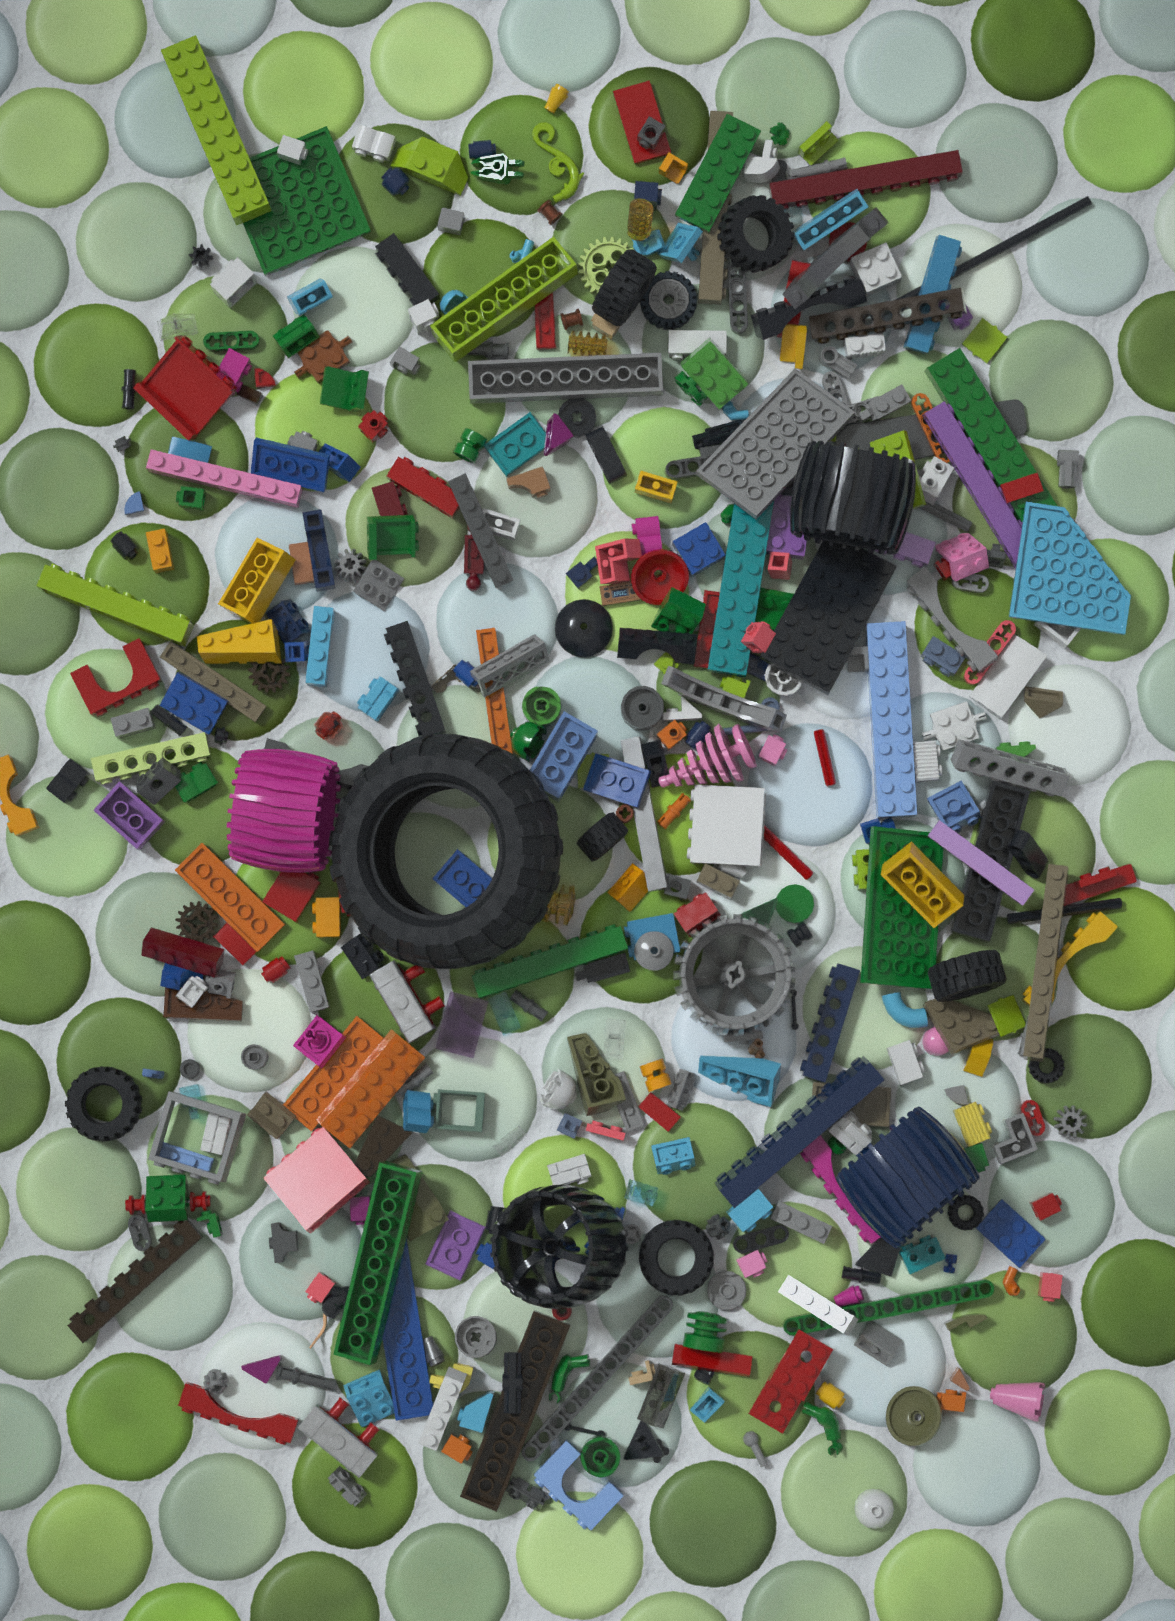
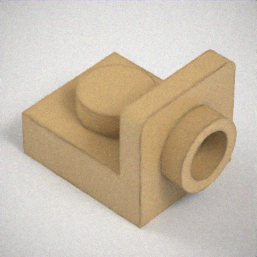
(640, 1377)

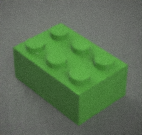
(714, 373)

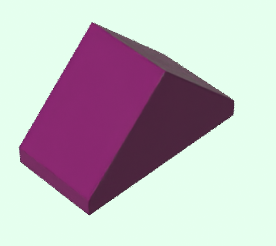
(556, 435)
(263, 1368)

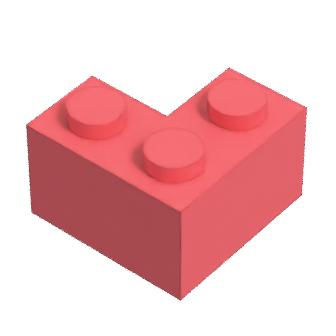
(613, 559)

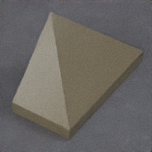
(1043, 700)

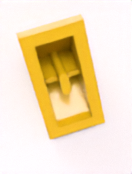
(978, 1058)

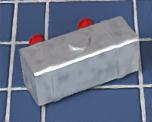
(403, 1001)
(339, 1441)

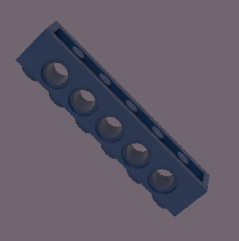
(849, 976)

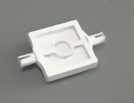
(954, 724)

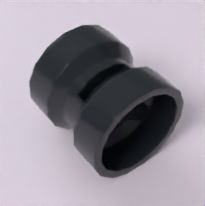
(799, 934)

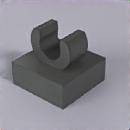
(996, 557)

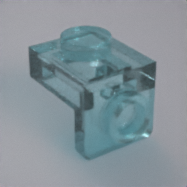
(641, 1192)

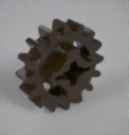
(261, 675)
(197, 913)

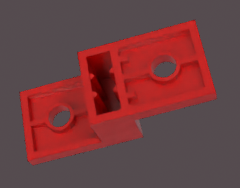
(790, 1381)

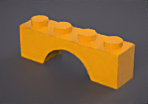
(21, 819)

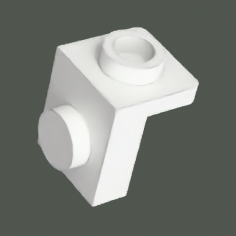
(192, 991)

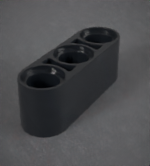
(606, 455)
(1028, 854)
(770, 1238)

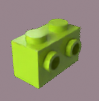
(860, 860)

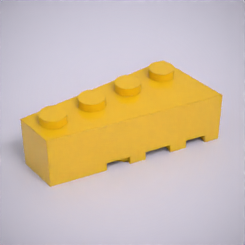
(241, 644)

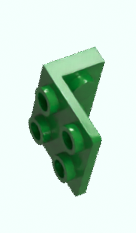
(344, 389)
(772, 606)

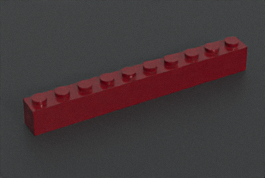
(867, 179)

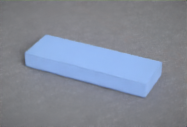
(186, 1156)

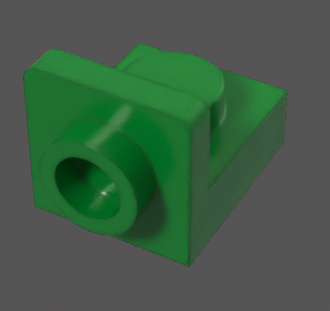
(214, 1225)

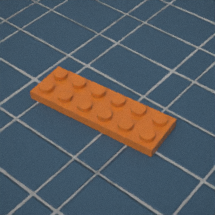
(229, 897)
(325, 1083)

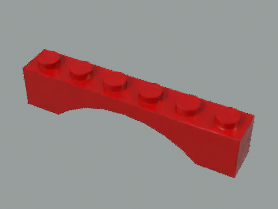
(199, 1400)

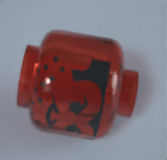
(328, 725)

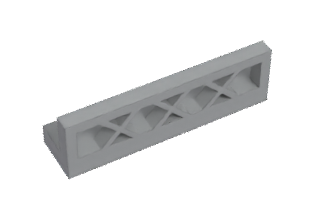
(510, 661)

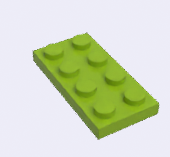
(900, 444)

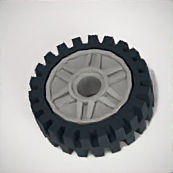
(669, 315)

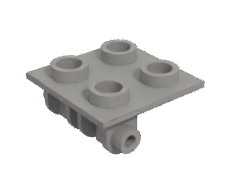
(378, 584)

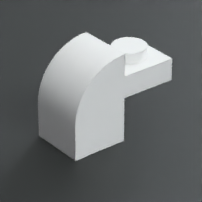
(762, 168)

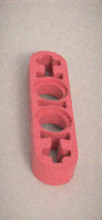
(999, 630)

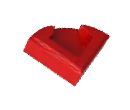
(263, 379)

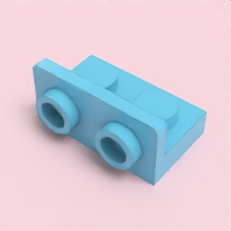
(673, 1156)

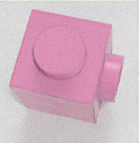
(773, 750)
(752, 1263)

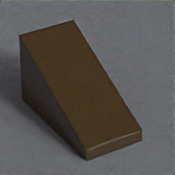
(250, 394)

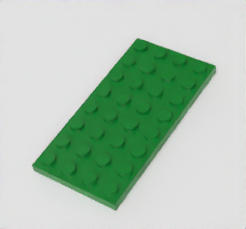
(896, 938)

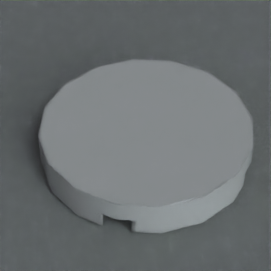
(726, 1290)

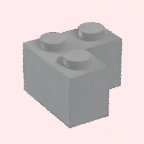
(1019, 1142)

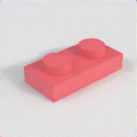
(614, 1131)

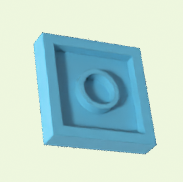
(681, 243)

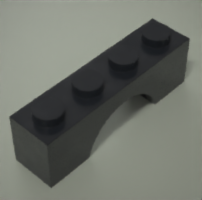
(636, 641)

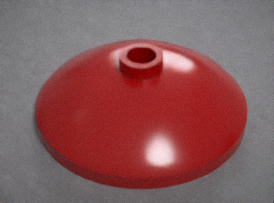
(653, 587)

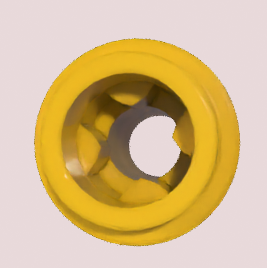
(556, 97)

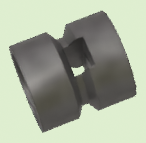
(254, 1057)

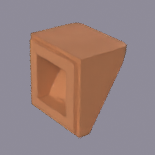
(958, 1378)

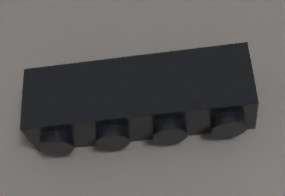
(406, 270)

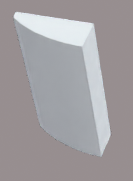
(1007, 676)

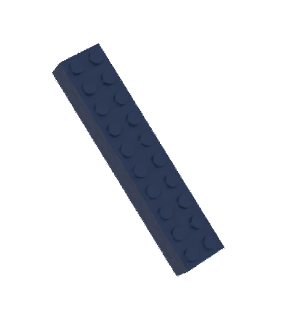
(798, 1131)

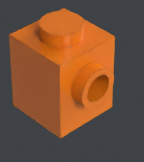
(672, 734)
(458, 1448)

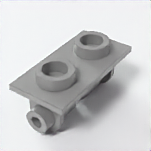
(677, 1097)
(341, 1479)

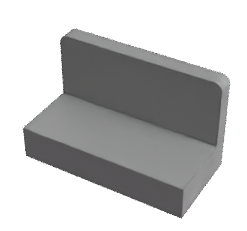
(878, 1342)

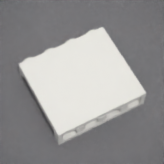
(727, 825)

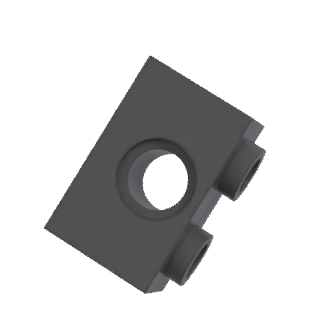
(168, 778)

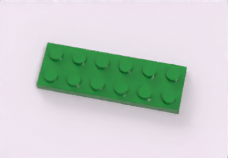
(717, 173)

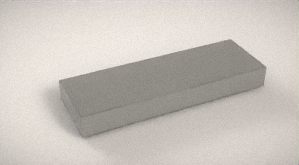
(629, 1109)

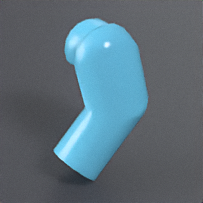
(516, 256)
(732, 413)

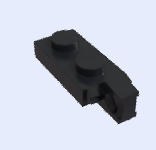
(715, 435)
(604, 969)

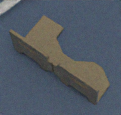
(442, 683)

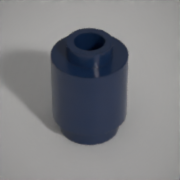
(481, 148)
(697, 734)

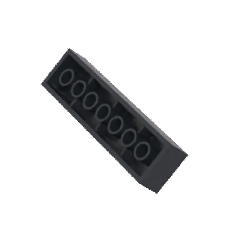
(997, 826)

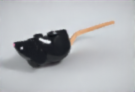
(332, 1306)

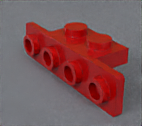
(1099, 883)

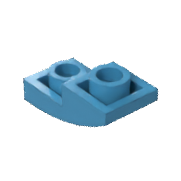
(189, 449)

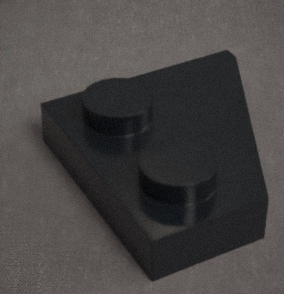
(879, 1258)

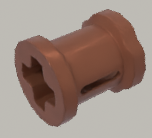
(549, 212)
(571, 319)
(629, 810)

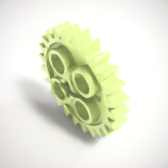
(605, 251)

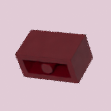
(388, 500)

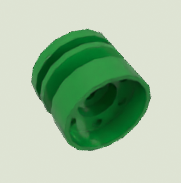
(705, 1332)

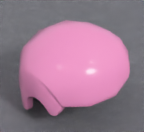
(933, 1043)

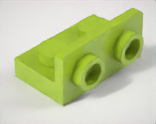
(818, 144)

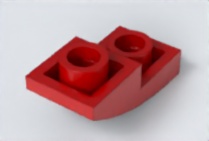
(234, 944)

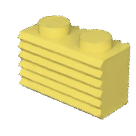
(972, 1124)

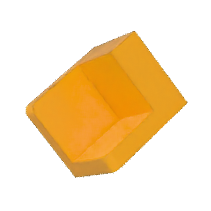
(673, 168)

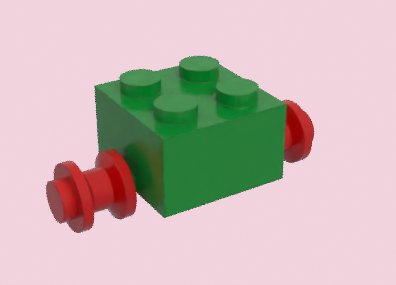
(167, 1199)

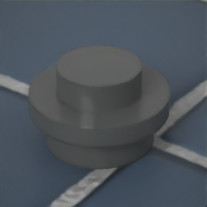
(122, 443)

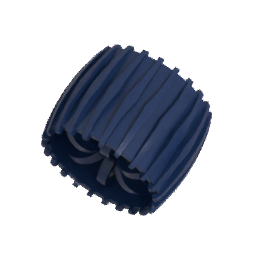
(907, 1177)

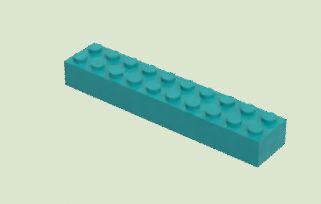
(739, 591)

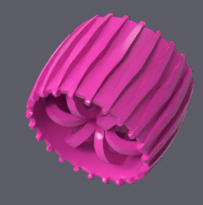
(283, 810)

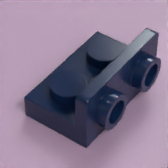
(288, 621)

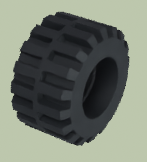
(602, 836)

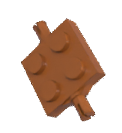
(323, 353)

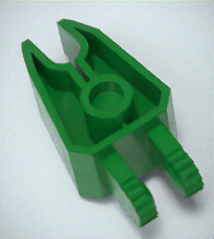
(497, 169)

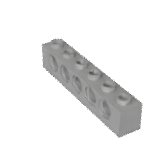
(966, 751)

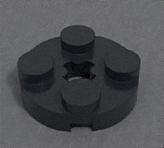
(587, 412)

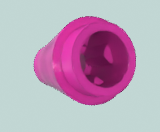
(850, 1296)

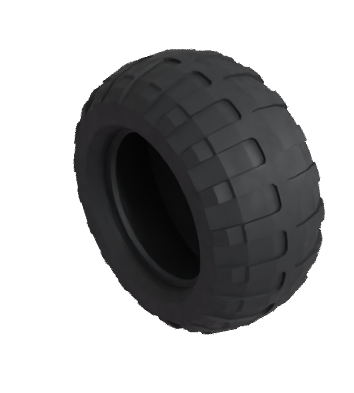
(367, 840)

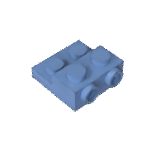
(955, 807)

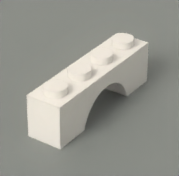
(818, 1305)
(442, 1408)

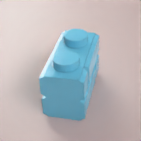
(309, 296)
(377, 699)

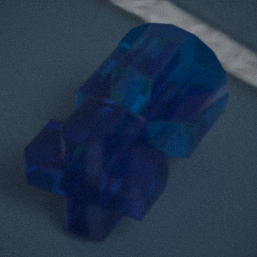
(950, 1259)

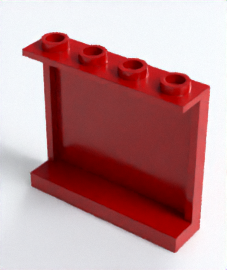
(186, 388)

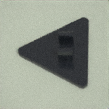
(643, 1444)

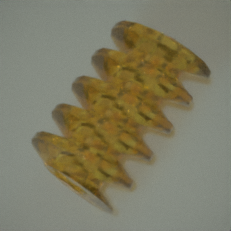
(640, 219)
(587, 344)

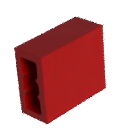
(292, 893)

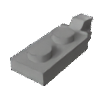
(885, 404)

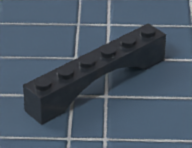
(773, 320)

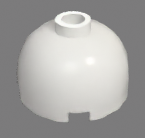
(781, 682)
(559, 1090)
(874, 1508)

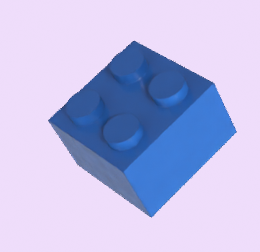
(699, 549)

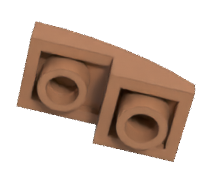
(302, 566)

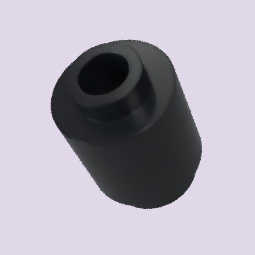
(125, 546)
(492, 1217)

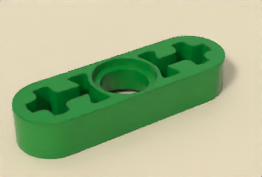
(245, 335)

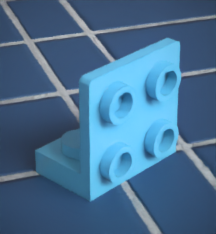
(369, 1398)

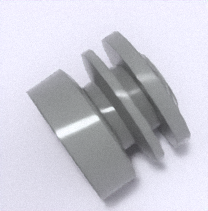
(464, 1335)

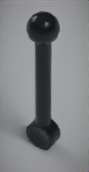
(794, 1026)
(569, 1427)

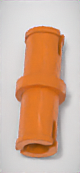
(673, 811)

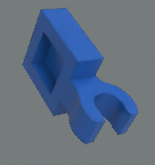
(866, 827)

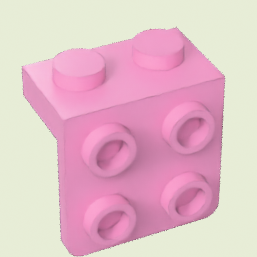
(964, 555)

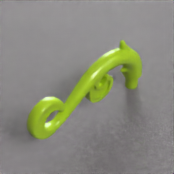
(560, 157)

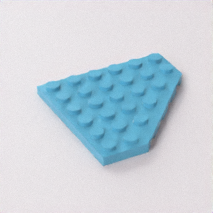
(1064, 576)

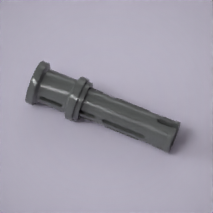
(491, 350)
(296, 1376)

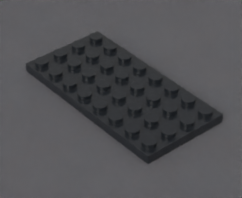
(828, 614)

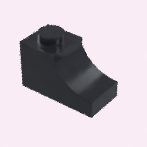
(655, 761)

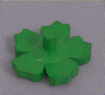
(780, 134)

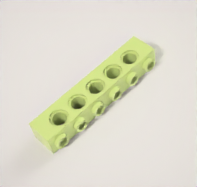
(101, 763)

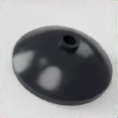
(588, 641)

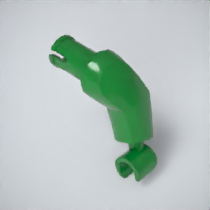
(563, 1370)
(830, 1423)

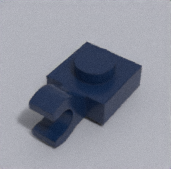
(581, 573)

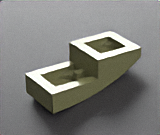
(970, 1319)

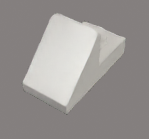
(687, 713)

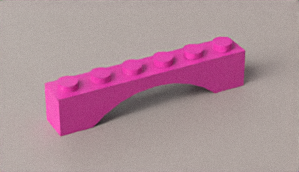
(820, 1157)

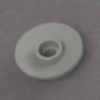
(649, 960)

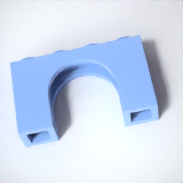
(589, 1511)

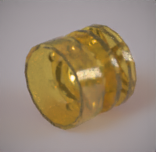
(561, 905)

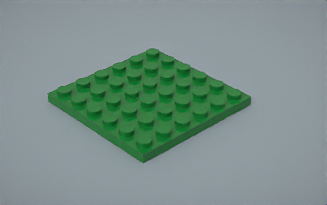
(308, 203)

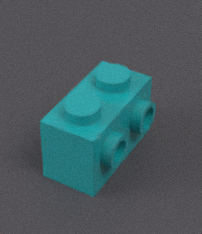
(922, 1254)

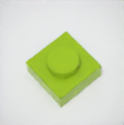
(665, 661)

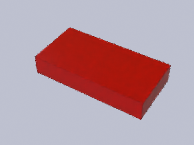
(1021, 488)
(659, 1111)

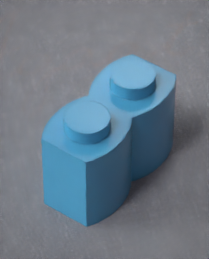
(417, 1111)

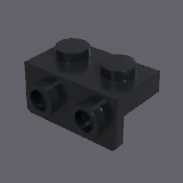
(363, 955)

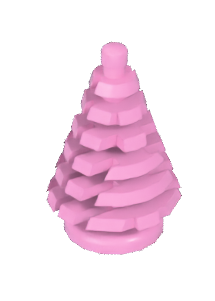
(718, 757)

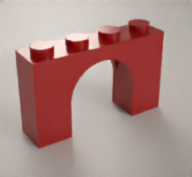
(143, 678)

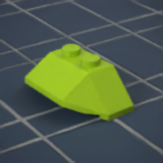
(432, 164)

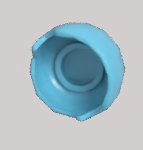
(451, 300)

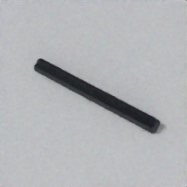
(1069, 910)

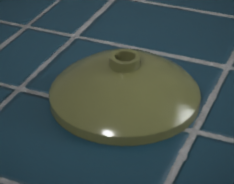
(903, 1413)

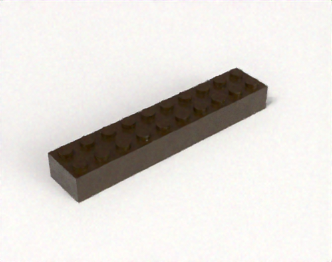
(509, 1430)

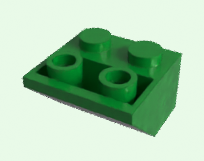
(678, 613)

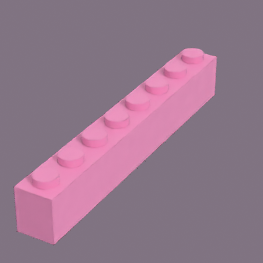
(224, 478)

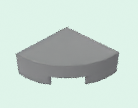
(957, 1094)

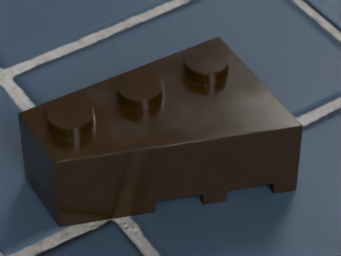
(380, 1144)

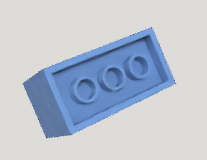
(563, 754)

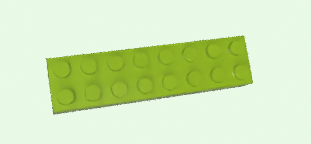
(504, 299)
(114, 605)

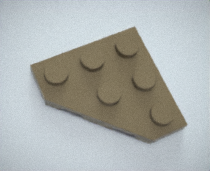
(960, 1024)

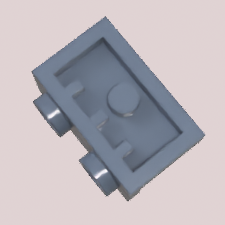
(942, 656)

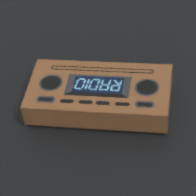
(618, 594)

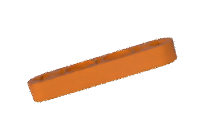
(927, 431)

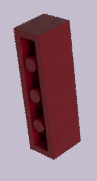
(182, 952)

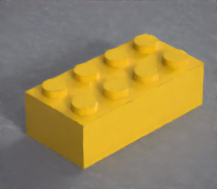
(256, 581)
(922, 884)

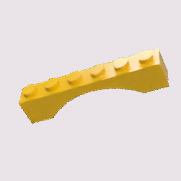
(1096, 931)

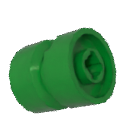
(469, 446)

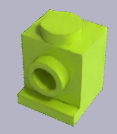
(735, 685)

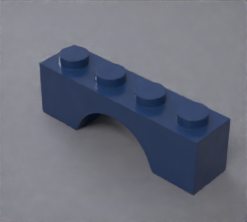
(318, 550)

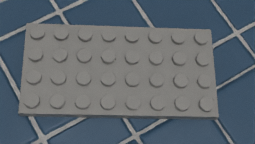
(768, 446)

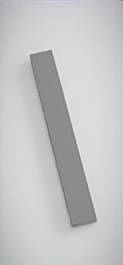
(646, 822)

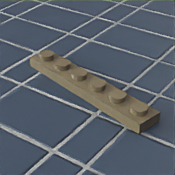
(212, 680)

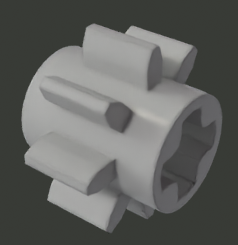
(215, 1381)

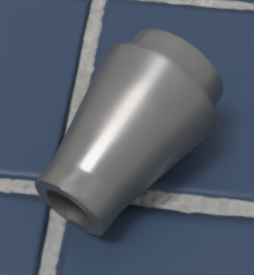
(433, 1353)

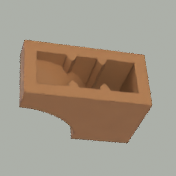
(531, 481)

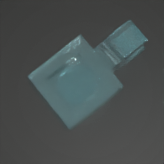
(192, 1091)

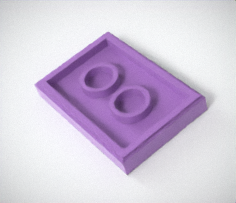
(455, 1245)

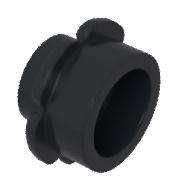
(220, 735)

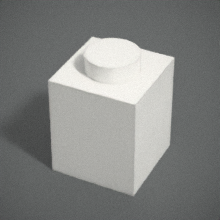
(292, 150)

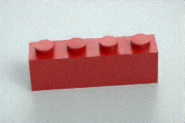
(423, 486)

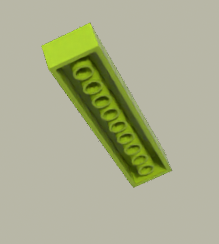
(216, 130)

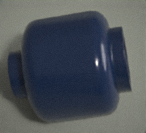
(395, 181)

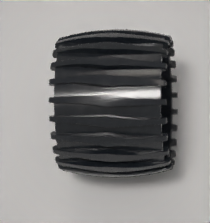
(853, 497)
(514, 1240)

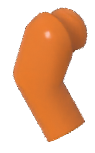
(1009, 1282)

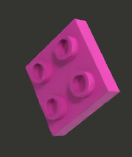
(319, 1041)

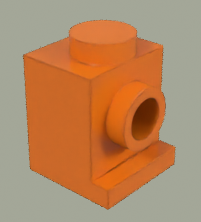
(951, 1400)

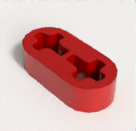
(1036, 1115)

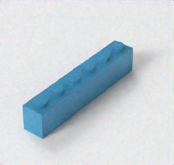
(936, 279)

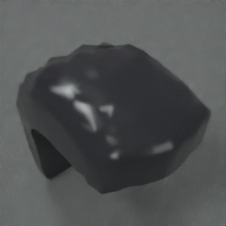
(704, 1376)

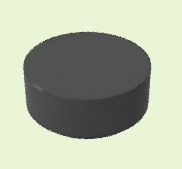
(189, 1069)

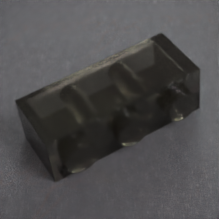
(661, 1395)

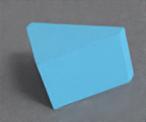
(707, 1404)

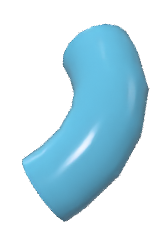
(902, 1014)

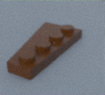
(208, 1007)

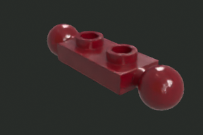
(472, 563)

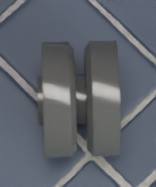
(639, 719)

